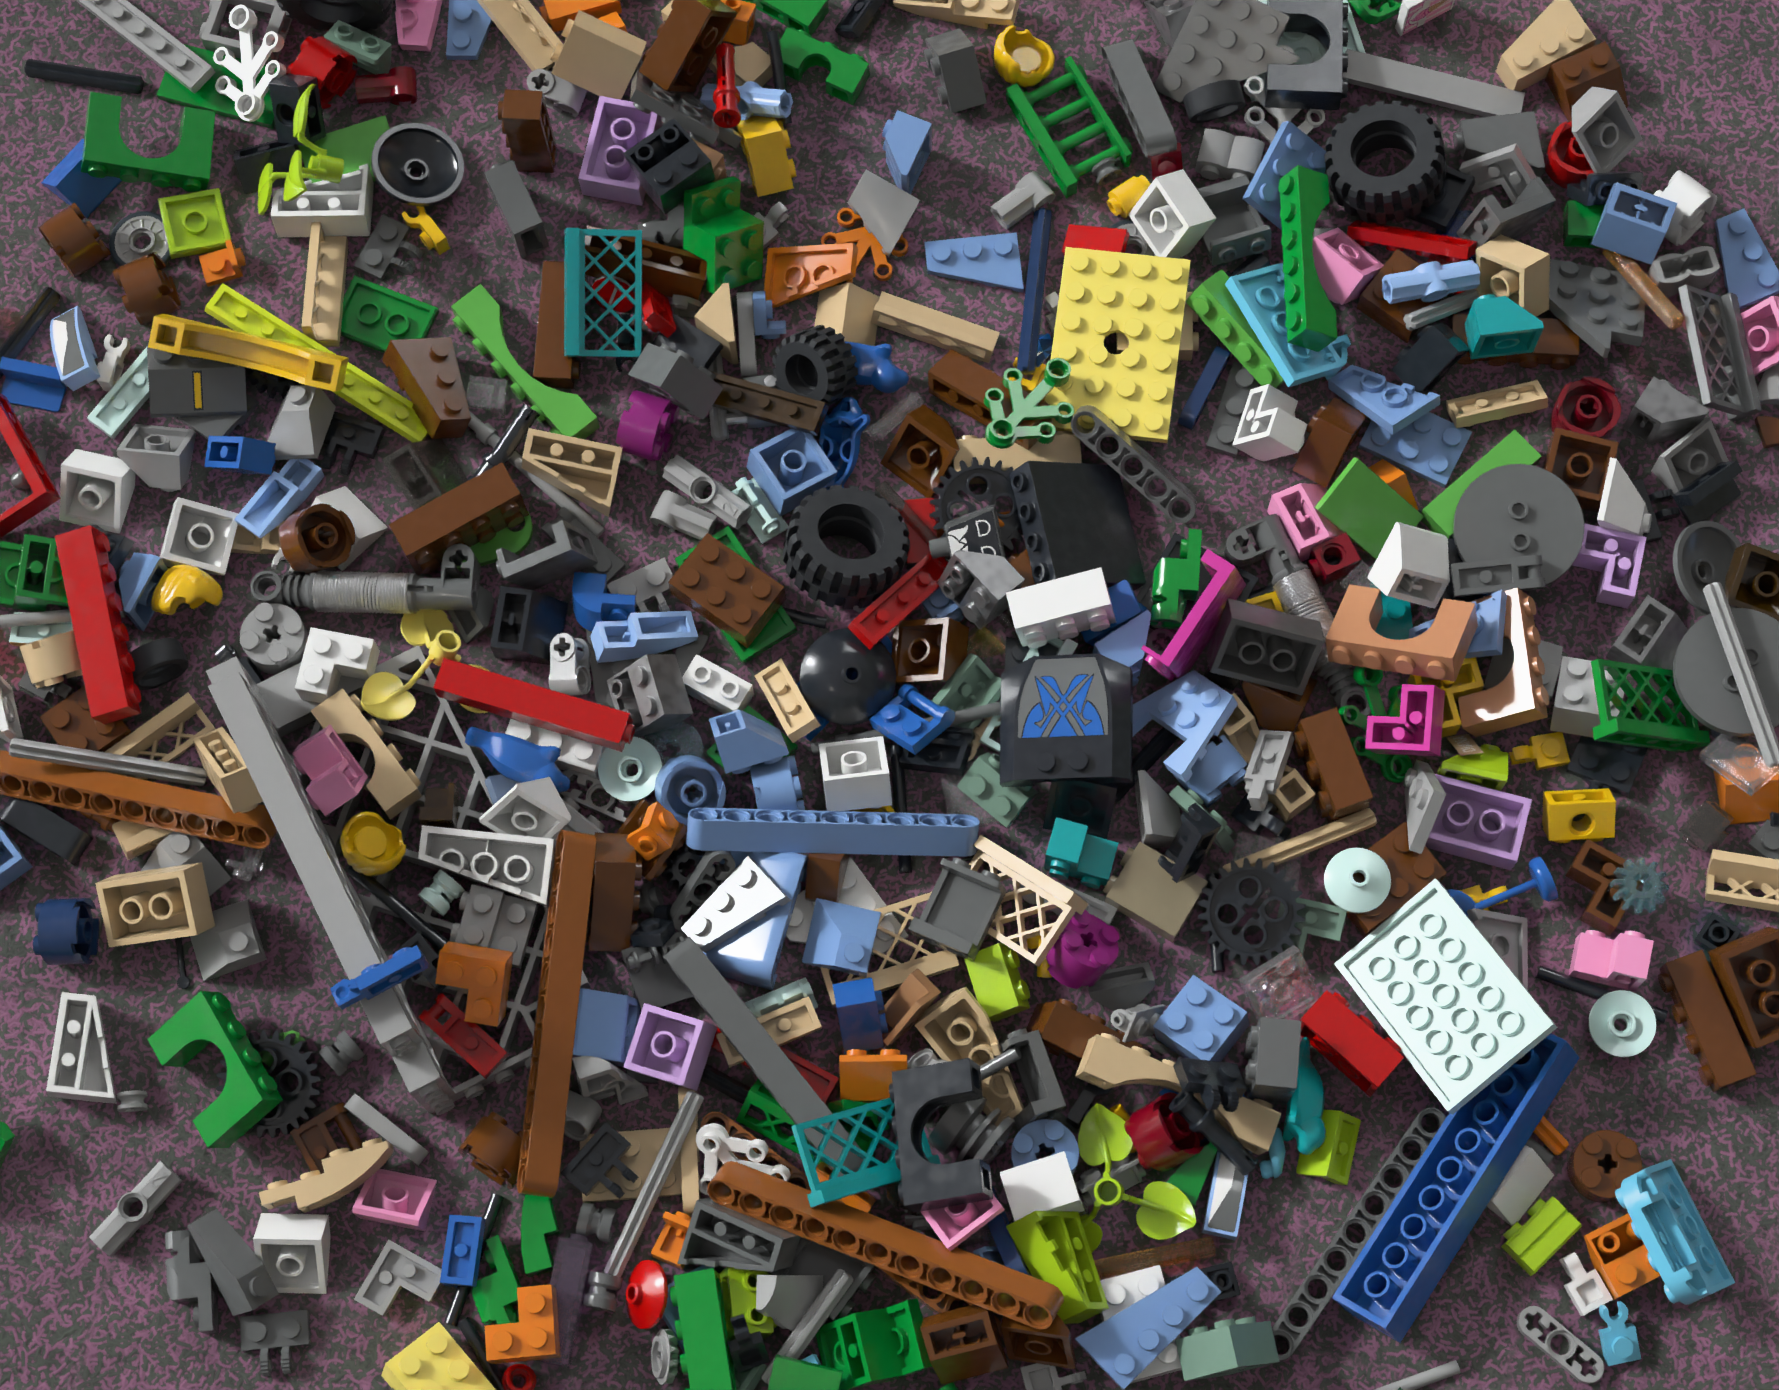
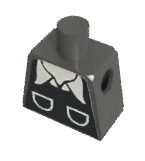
(972, 533)

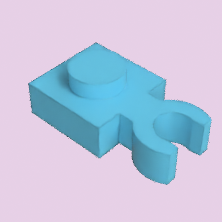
(1619, 1340)

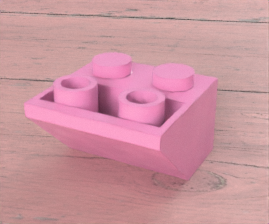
(1300, 519)

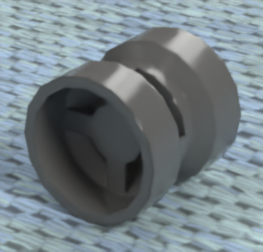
(341, 1053)
(593, 1221)
(602, 1291)

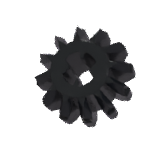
(675, 871)

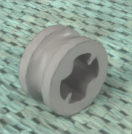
(132, 1101)

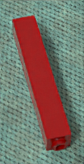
(534, 705)

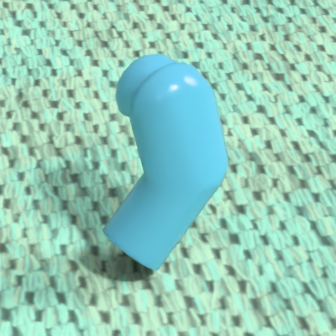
(1277, 1153)

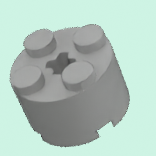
(269, 622)

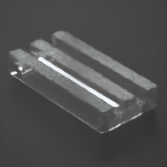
(892, 417)

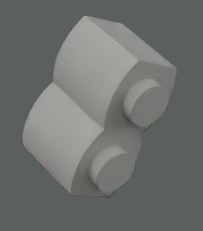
(1228, 155)
(1693, 268)

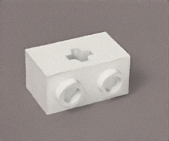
(716, 686)

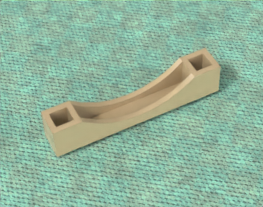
(1113, 1065)

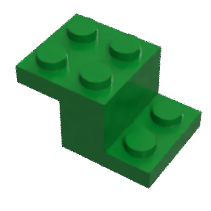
(723, 234)
(31, 574)
(875, 1345)

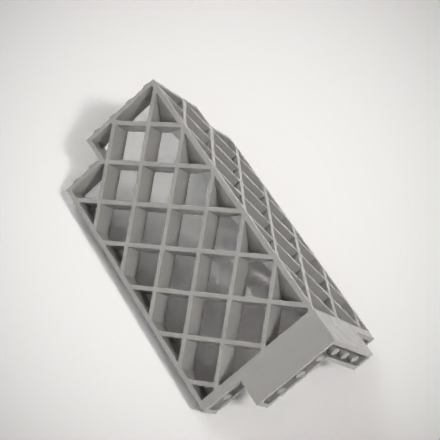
(256, 721)

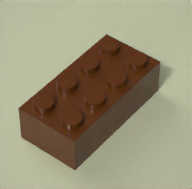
(460, 516)

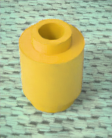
(1126, 195)

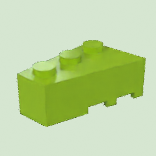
(1059, 1254)

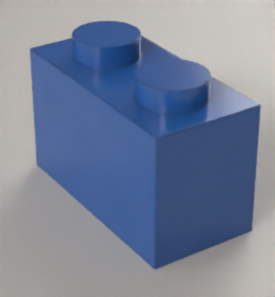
(240, 455)
(858, 1014)

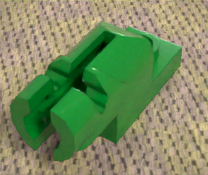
(1176, 582)
(497, 1292)

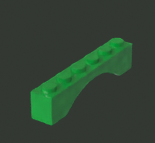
(1309, 312)

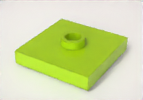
(194, 223)

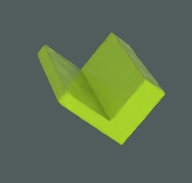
(1335, 1155)

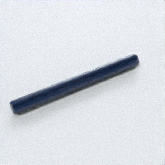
(1034, 291)

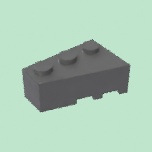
(735, 1240)

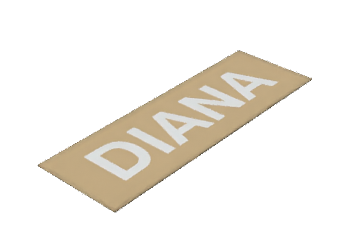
(1464, 744)

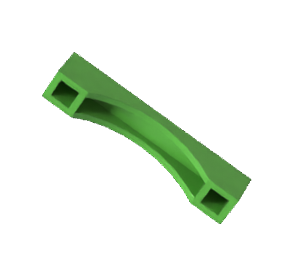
(483, 320)

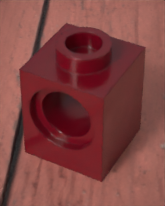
(1339, 547)

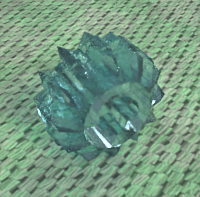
(1628, 880)

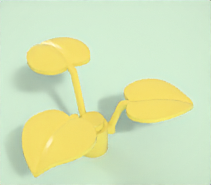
(384, 692)

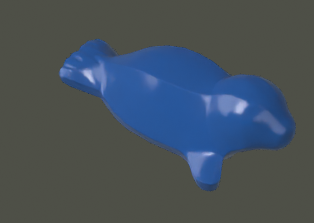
(877, 367)
(842, 438)
(519, 758)

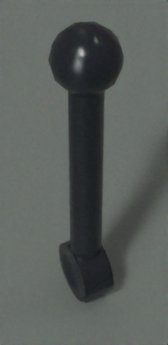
(183, 981)

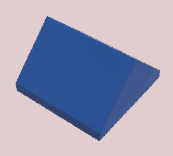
(79, 187)

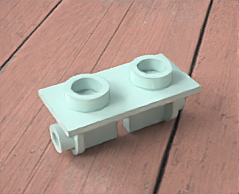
(764, 518)
(781, 997)

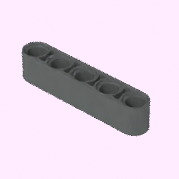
(1139, 98)
(1139, 479)

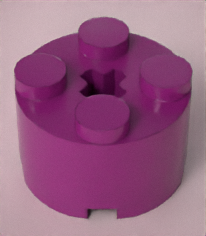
(646, 426)
(1083, 951)

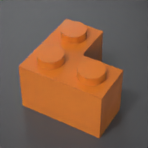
(483, 973)
(535, 1333)

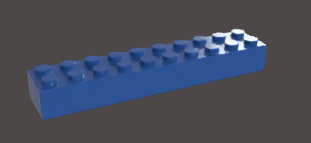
(1451, 1191)

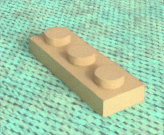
(1497, 404)
(787, 700)
(782, 1025)

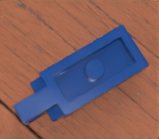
(380, 977)

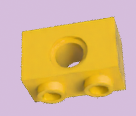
(1564, 805)

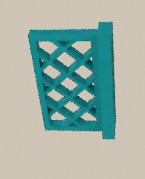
(575, 293)
(863, 1179)

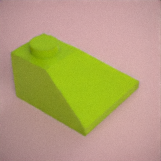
(1482, 769)

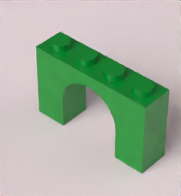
(108, 155)
(248, 1087)

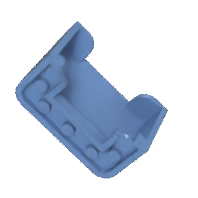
(757, 947)

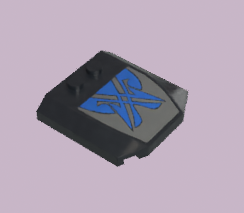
(1066, 721)

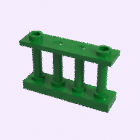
(1053, 151)

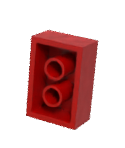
(1350, 1042)

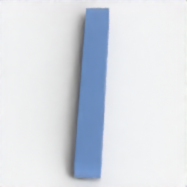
(832, 832)

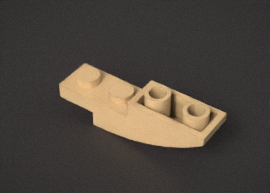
(966, 12)
(342, 1174)

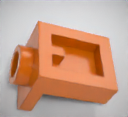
(222, 264)

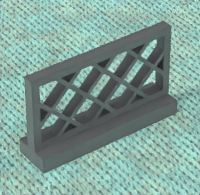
(1731, 357)

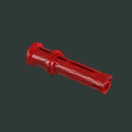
(726, 94)

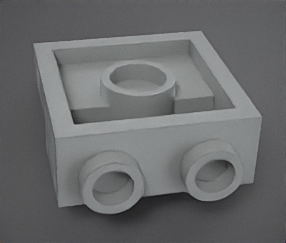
(495, 921)

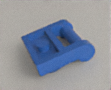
(907, 727)

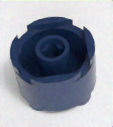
(66, 931)

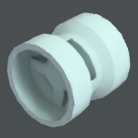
(441, 892)

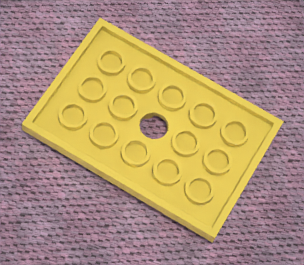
(1131, 297)

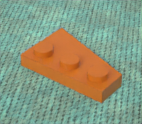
(807, 269)

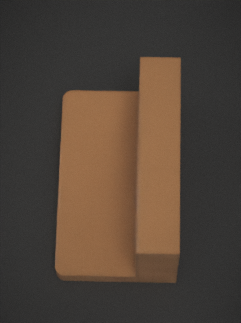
(908, 1004)

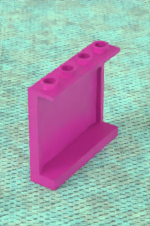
(1201, 620)

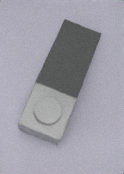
(232, 1263)

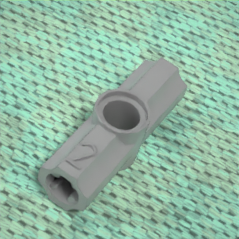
(720, 502)
(119, 1224)

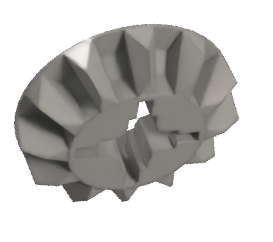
(664, 1356)

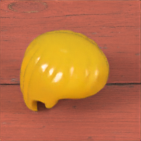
(1022, 57)
(185, 585)
(371, 844)

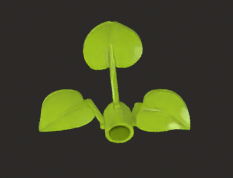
(319, 166)
(1164, 1207)

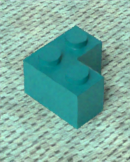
(1079, 854)

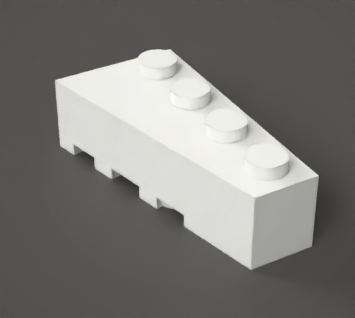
(499, 860)

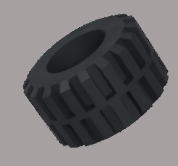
(827, 353)

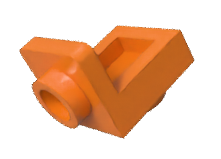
(655, 832)
(671, 1238)

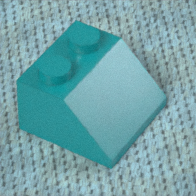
(1500, 328)

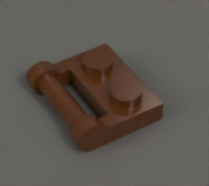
(316, 1140)

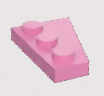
(417, 23)

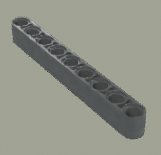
(755, 1046)
(1342, 1245)

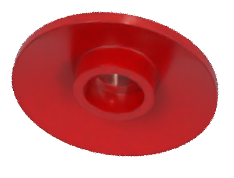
(646, 1294)

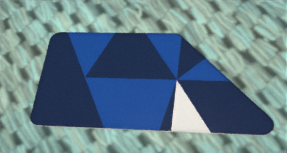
(1044, 348)

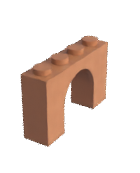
(1432, 654)
(1521, 694)

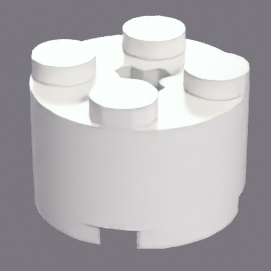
(1691, 202)

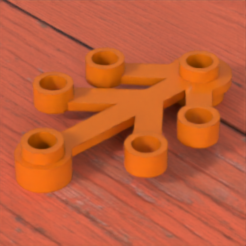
(865, 242)

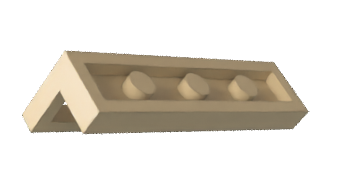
(524, 30)
(324, 287)
(934, 327)
(162, 726)
(1742, 874)

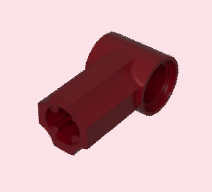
(395, 86)

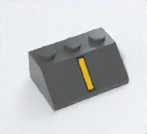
(194, 386)

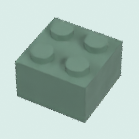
(1226, 1348)

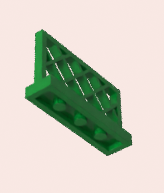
(1649, 730)

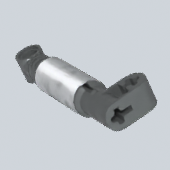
(377, 591)
(1298, 596)

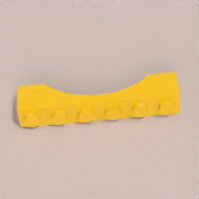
(247, 350)

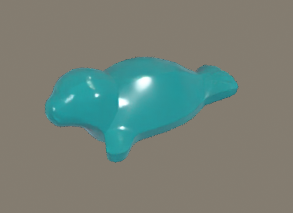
(1306, 1105)

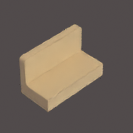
(138, 838)

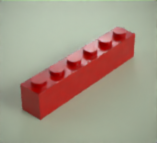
(98, 624)

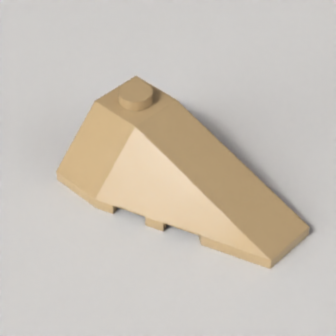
(962, 1029)

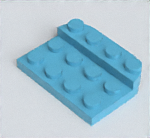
(1263, 305)
(1673, 1233)

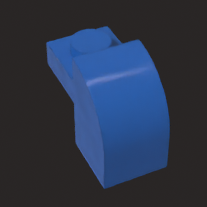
(593, 602)

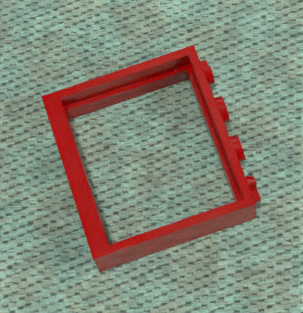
(43, 489)

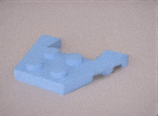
(1192, 711)

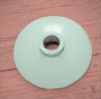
(614, 770)
(1348, 893)
(1638, 1018)

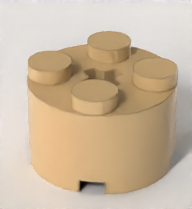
(51, 658)

